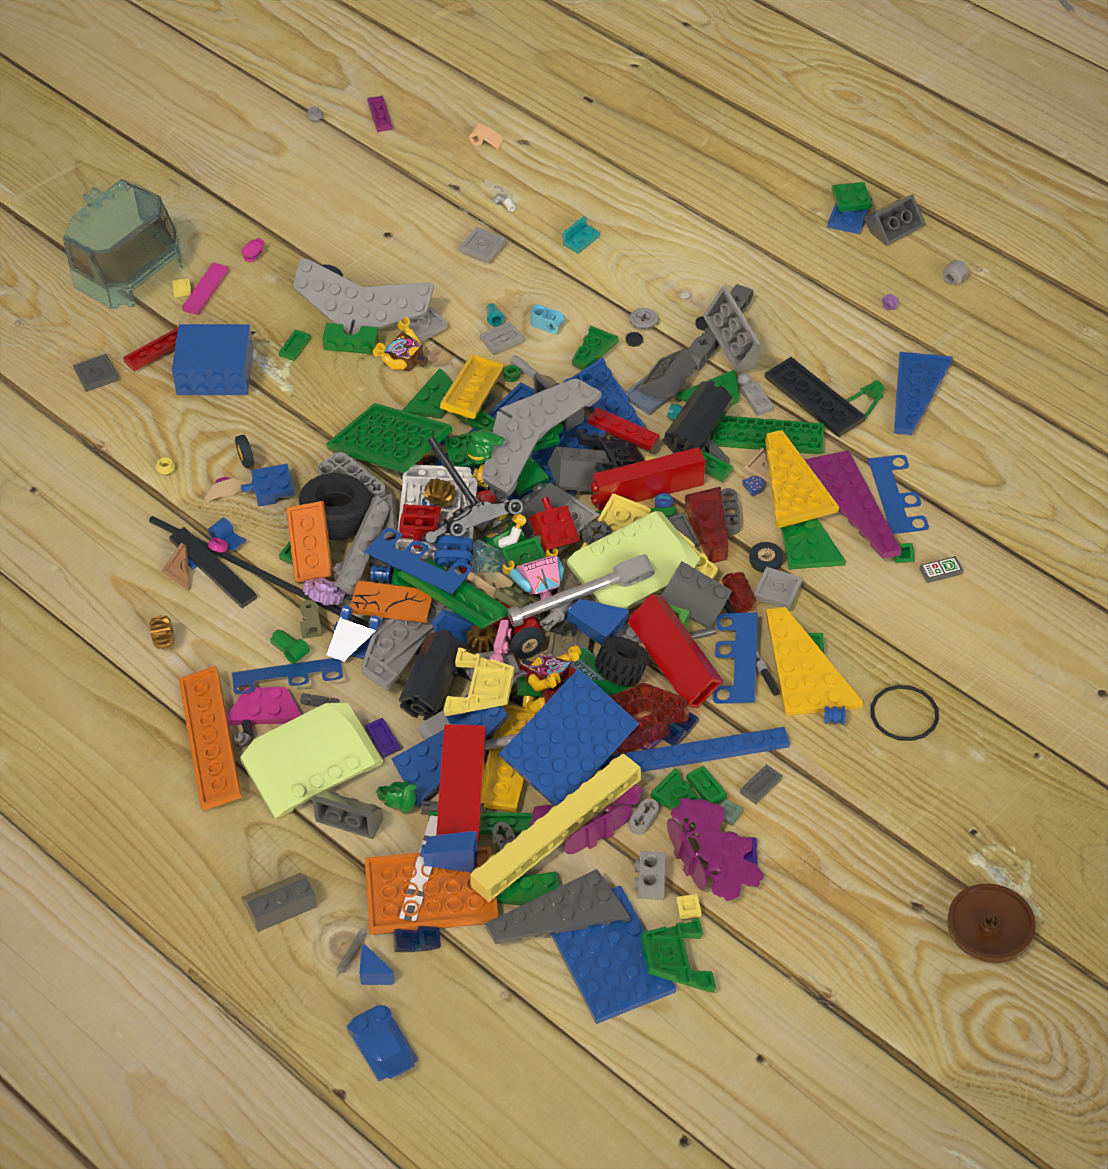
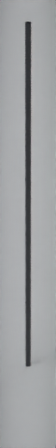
(293, 589)

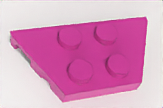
(264, 706)

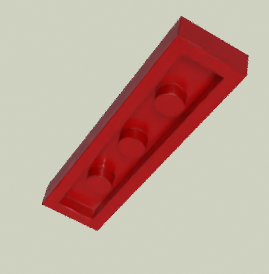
(151, 351)
(623, 429)

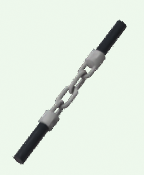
(761, 665)

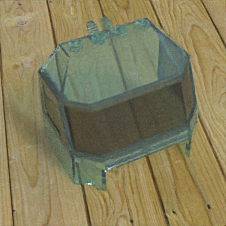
(119, 242)

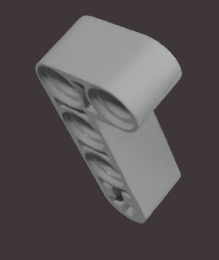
(346, 465)

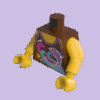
(403, 351)

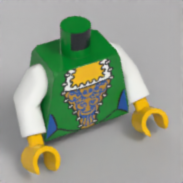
(505, 532)

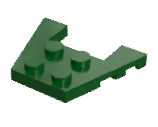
(667, 955)

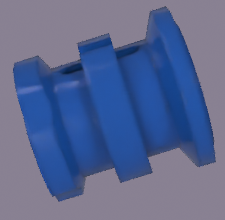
(381, 574)
(834, 715)

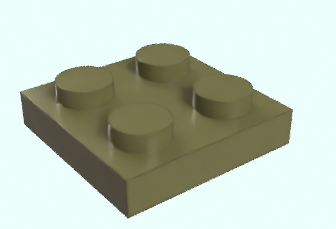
(515, 596)

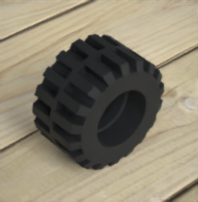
(621, 661)

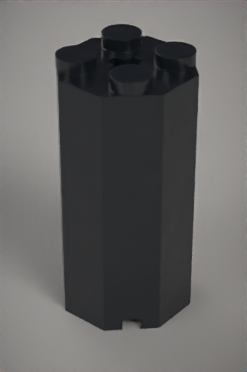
(698, 418)
(431, 675)

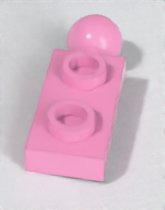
(501, 643)

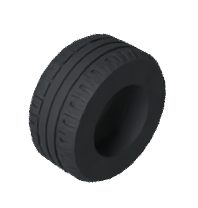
(342, 491)

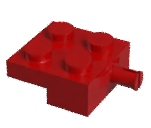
(418, 519)
(554, 526)

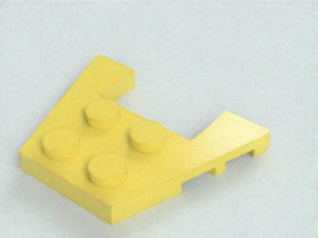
(489, 684)

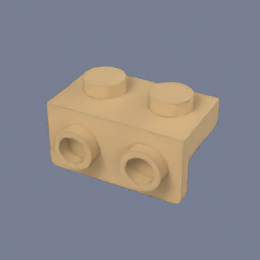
(490, 581)

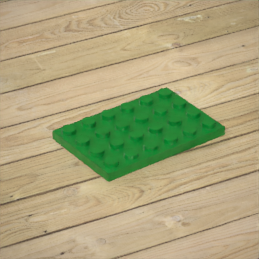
(389, 437)

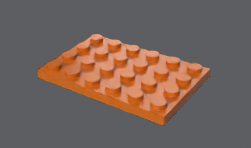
(445, 903)

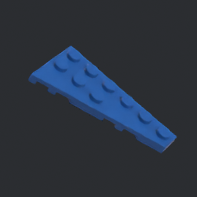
(916, 385)
(613, 396)
(423, 761)

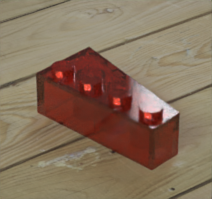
(708, 520)

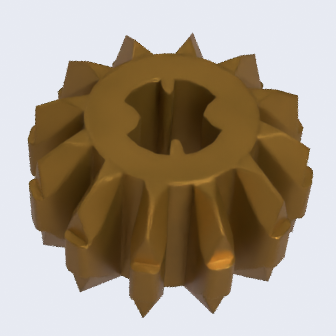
(439, 492)
(162, 632)
(482, 639)

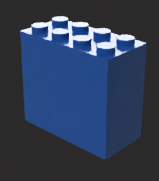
(213, 359)

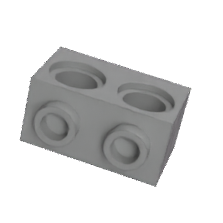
(650, 875)

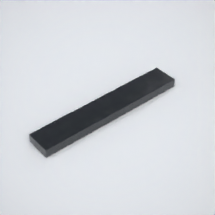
(214, 568)

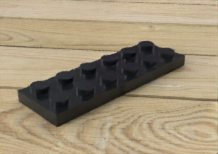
(815, 396)

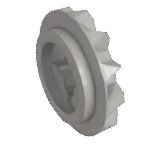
(639, 314)

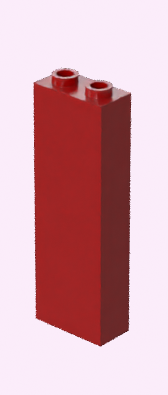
(649, 478)
(674, 650)
(461, 779)

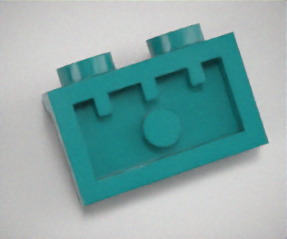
(579, 236)

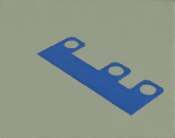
(891, 499)
(411, 562)
(744, 655)
(291, 670)

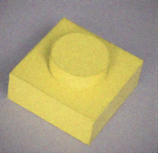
(181, 287)
(688, 906)

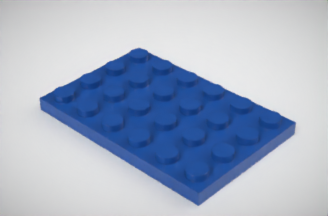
(568, 738)
(611, 965)

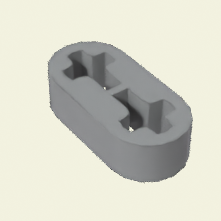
(640, 814)

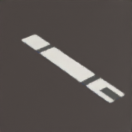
(419, 879)

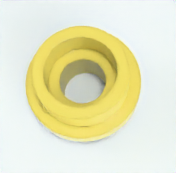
(165, 465)

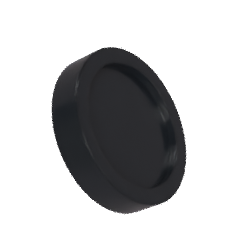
(701, 323)
(634, 339)

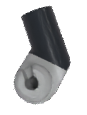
(246, 735)

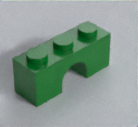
(362, 342)

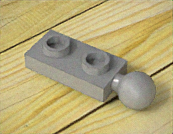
(754, 395)

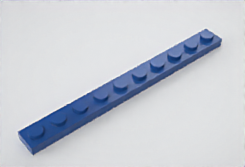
(707, 750)

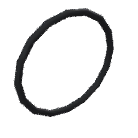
(895, 736)

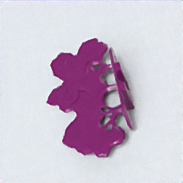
(599, 827)
(720, 850)

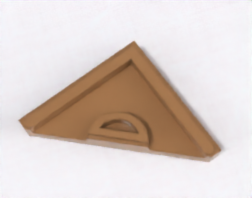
(178, 568)

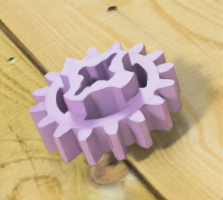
(323, 591)

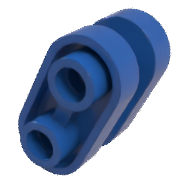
(453, 549)

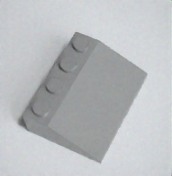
(732, 331)

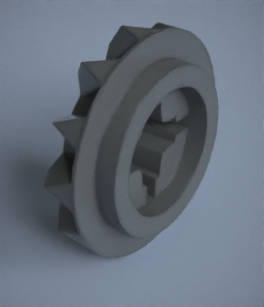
(588, 531)

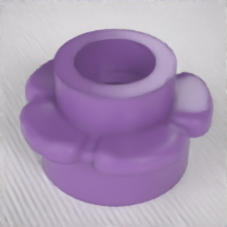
(890, 302)

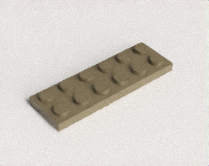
(560, 644)

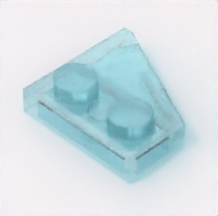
(487, 558)

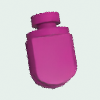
(253, 249)

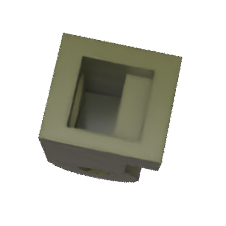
(311, 624)

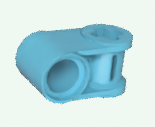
(545, 318)

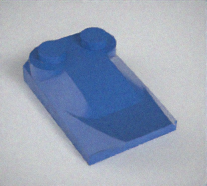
(381, 1043)

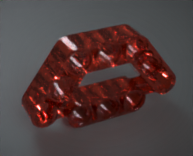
(664, 710)

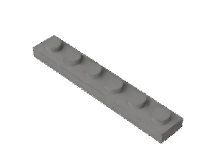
(366, 535)

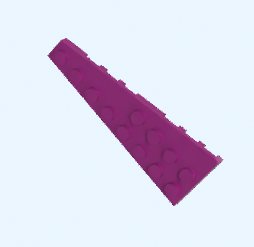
(850, 492)

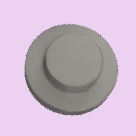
(314, 114)

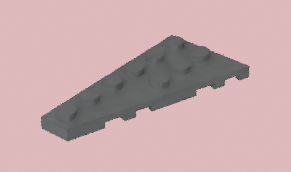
(564, 909)

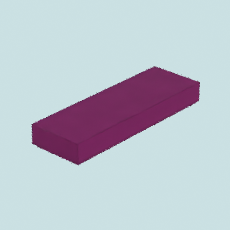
(379, 114)

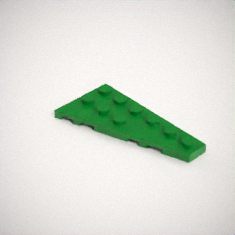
(809, 546)

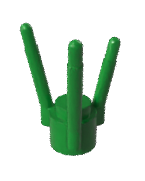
(872, 390)

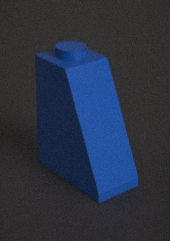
(597, 619)
(451, 851)

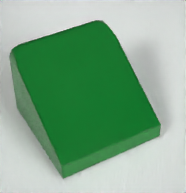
(907, 553)

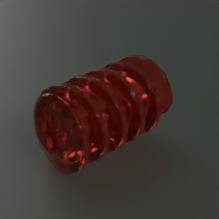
(741, 595)

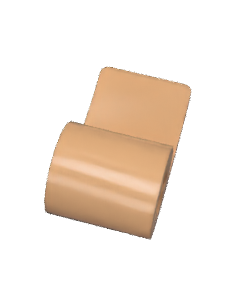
(483, 133)

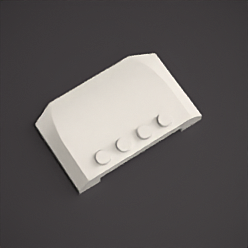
(412, 494)

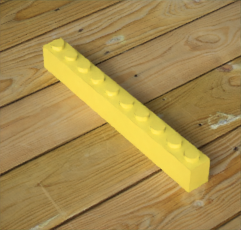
(555, 827)

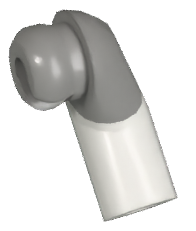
(506, 200)

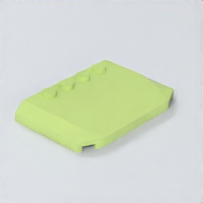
(649, 536)
(309, 756)

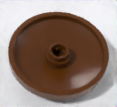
(991, 923)

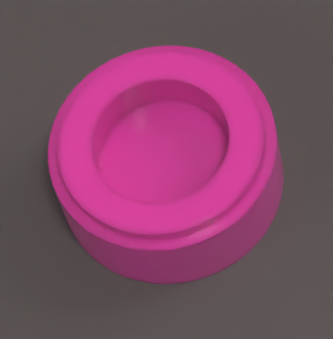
(218, 545)

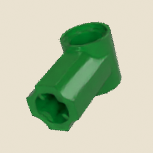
(292, 648)

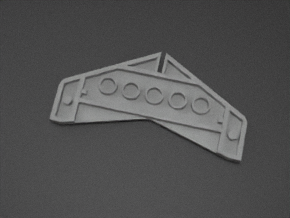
(366, 306)
(527, 425)
(395, 646)

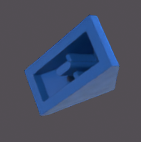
(373, 969)

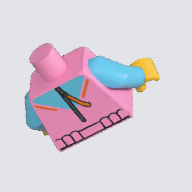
(538, 575)

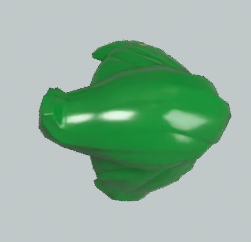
(482, 444)
(398, 796)

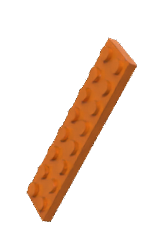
(210, 738)

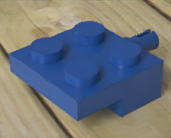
(270, 484)

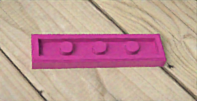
(205, 288)

